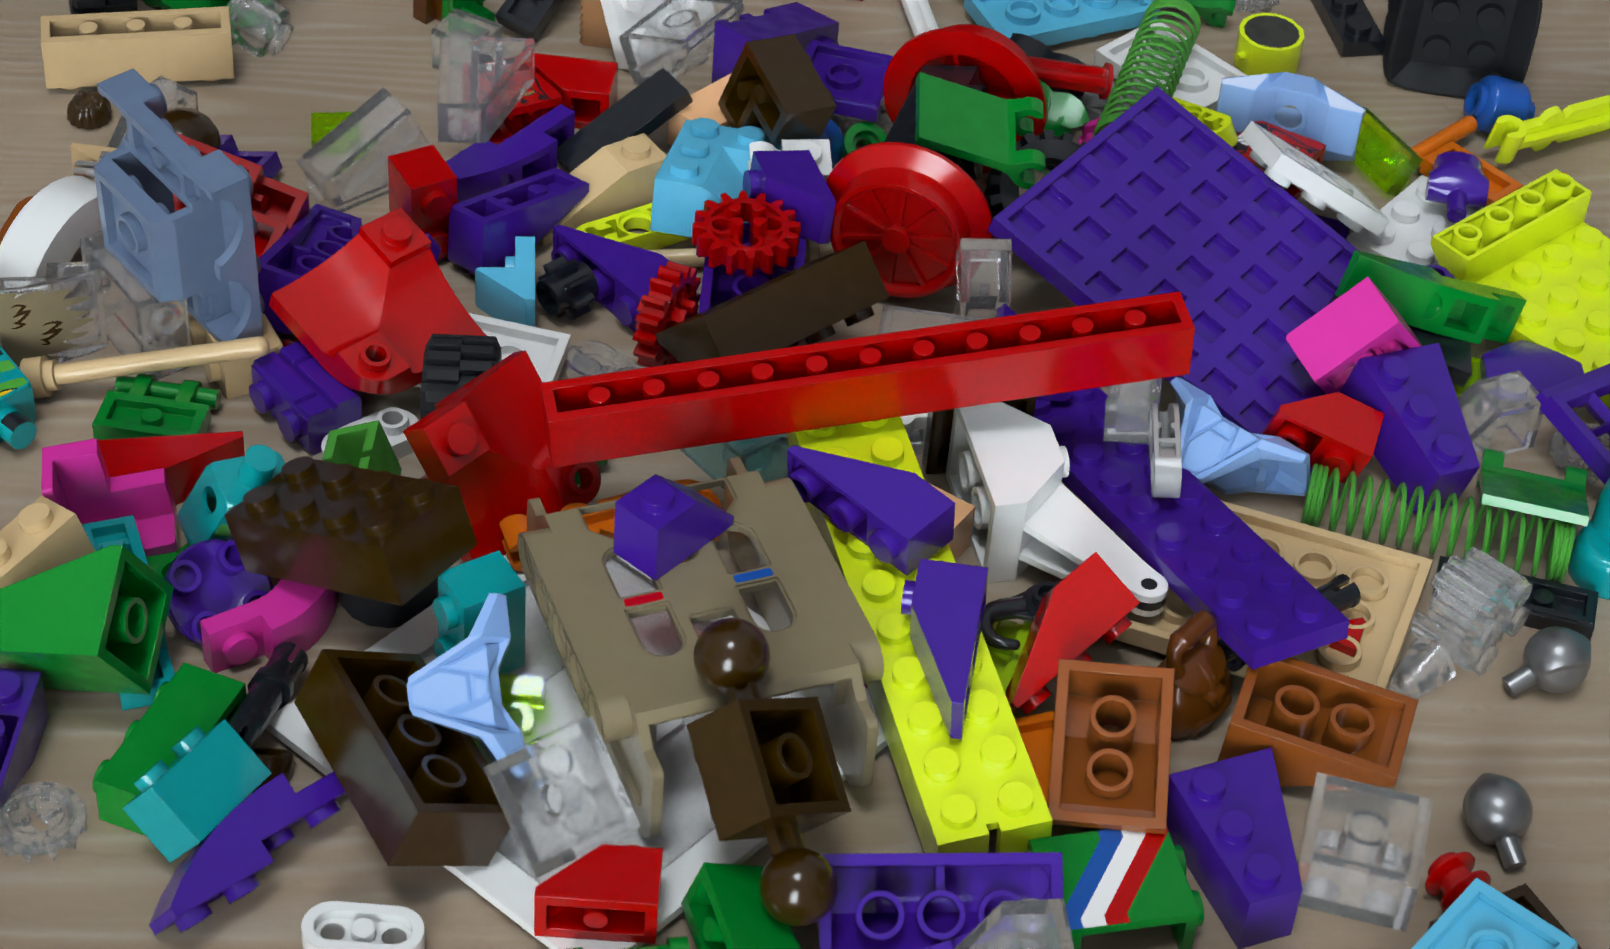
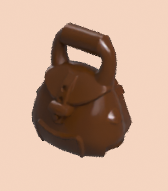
(1200, 676)

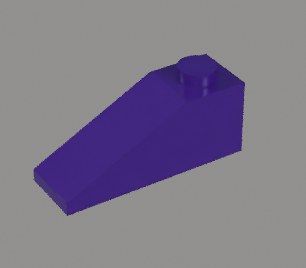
(486, 225)
(946, 630)

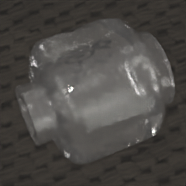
(259, 26)

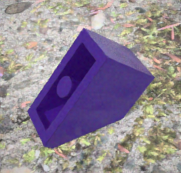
(797, 182)
(664, 525)

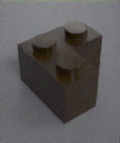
(777, 91)

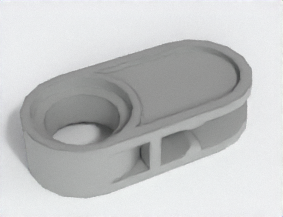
(1165, 451)

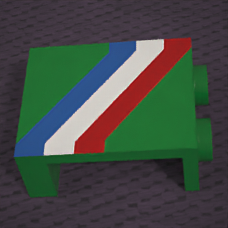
(1125, 883)

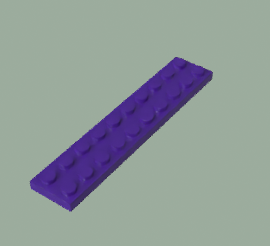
(1192, 541)

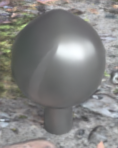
(1553, 660)
(1498, 815)

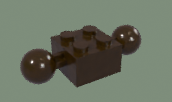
(767, 770)

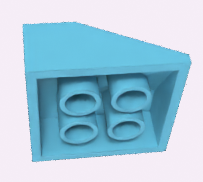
(699, 168)

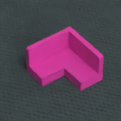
(1346, 330)
(80, 482)

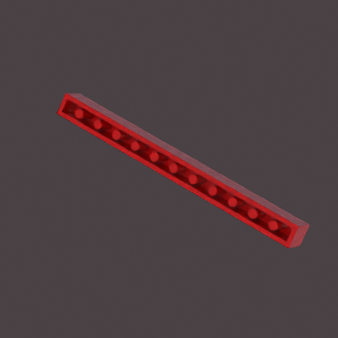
(866, 378)

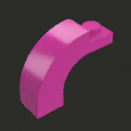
(285, 614)

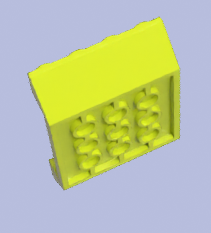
(1548, 256)

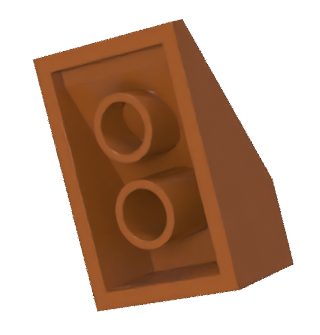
(1320, 724)
(1111, 746)

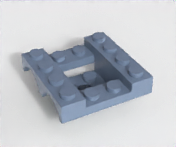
(185, 253)

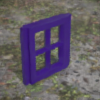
(1582, 390)

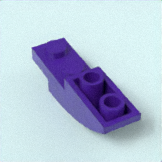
(522, 155)
(241, 848)

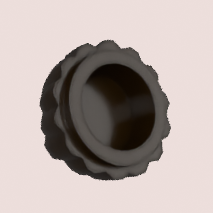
(89, 110)

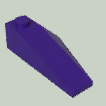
(301, 249)
(929, 896)

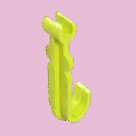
(1552, 125)

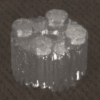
(1474, 608)

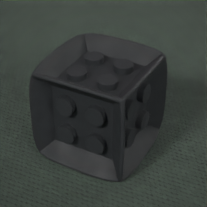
(1454, 43)

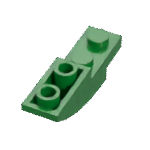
(1436, 301)

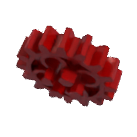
(772, 234)
(669, 301)

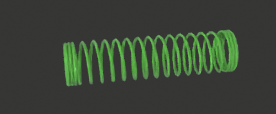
(1171, 45)
(1316, 500)

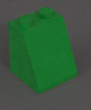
(87, 623)

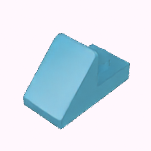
(509, 290)

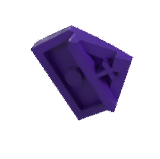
(1537, 363)

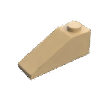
(618, 181)

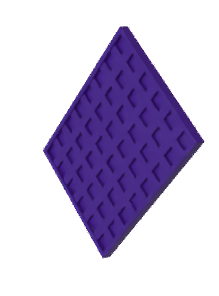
(1178, 209)

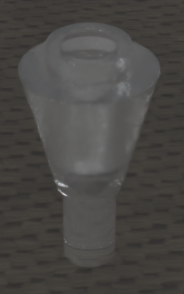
(1423, 668)

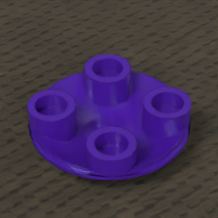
(210, 581)

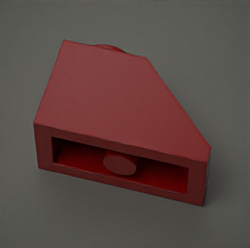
(603, 896)

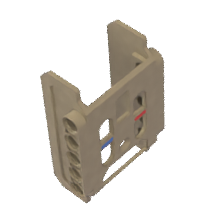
(815, 638)

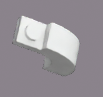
(50, 227)

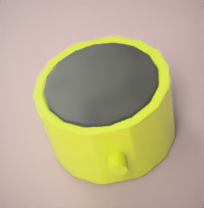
(1268, 44)

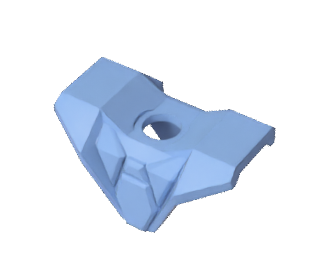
(1319, 114)
(1232, 457)
(464, 684)

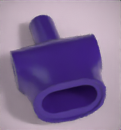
(1457, 182)

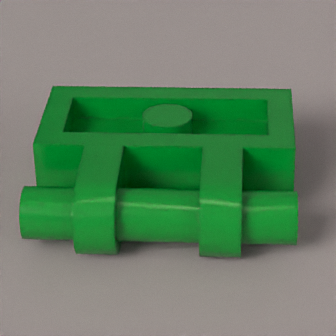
(154, 408)

